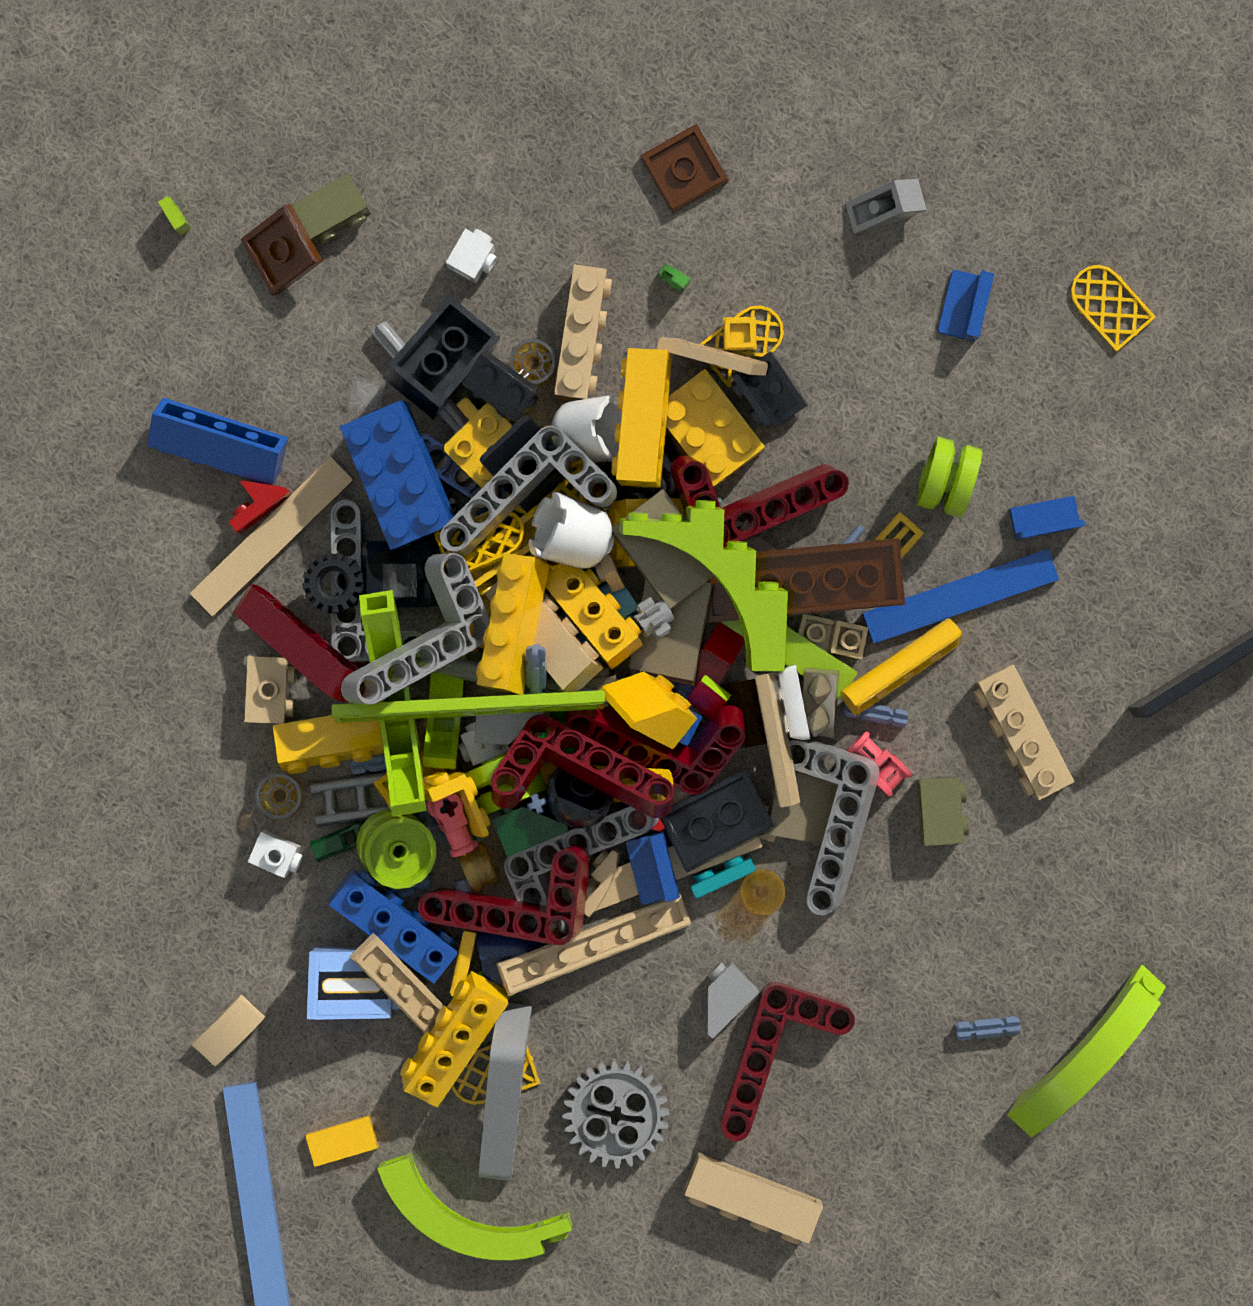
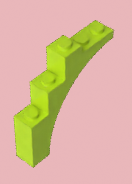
(759, 609)
(398, 736)

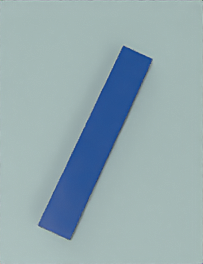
(961, 596)

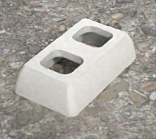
(793, 703)

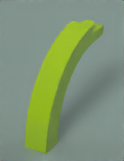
(1092, 1057)
(457, 1232)

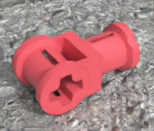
(886, 763)
(453, 824)

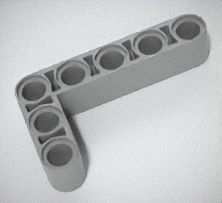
(523, 486)
(354, 629)
(429, 644)
(839, 817)
(541, 863)
(504, 1092)

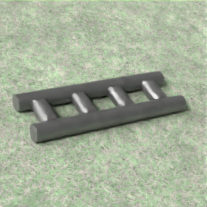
(357, 782)

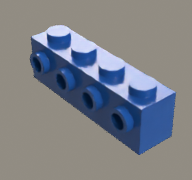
(217, 441)
(393, 924)

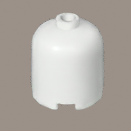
(590, 426)
(571, 532)

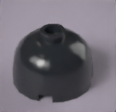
(575, 801)

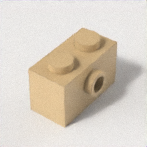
(269, 690)

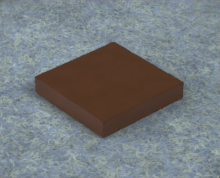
(684, 168)
(281, 249)

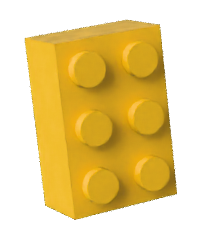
(710, 428)

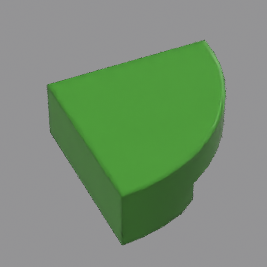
(676, 279)

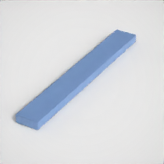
(256, 1195)

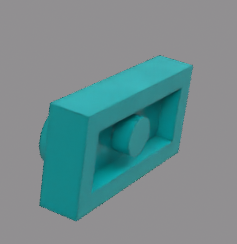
(709, 881)

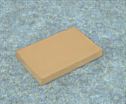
(713, 356)

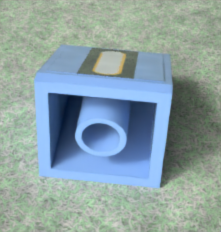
(342, 988)

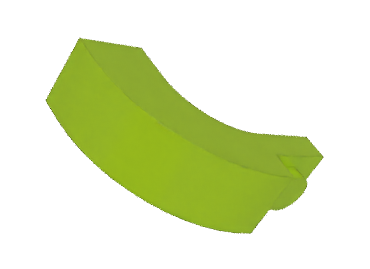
(443, 733)

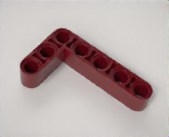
(755, 504)
(296, 641)
(578, 765)
(691, 766)
(516, 911)
(768, 1045)

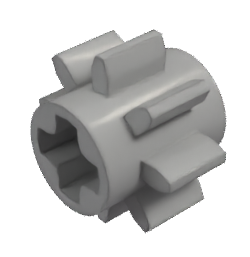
(653, 618)

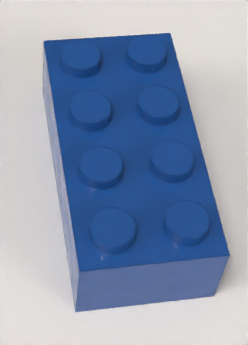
(398, 474)

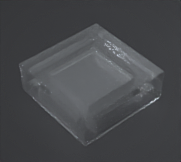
(366, 394)
(400, 579)

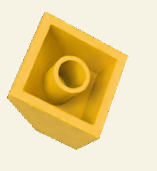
(651, 707)

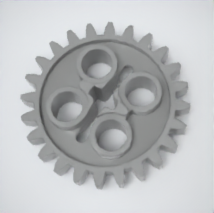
(609, 1143)

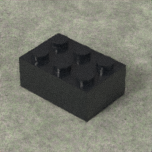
(439, 357)

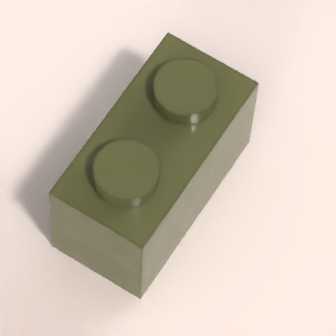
(331, 210)
(942, 811)

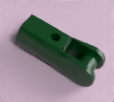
(334, 843)

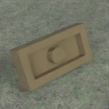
(820, 701)

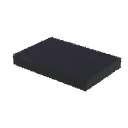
(717, 820)

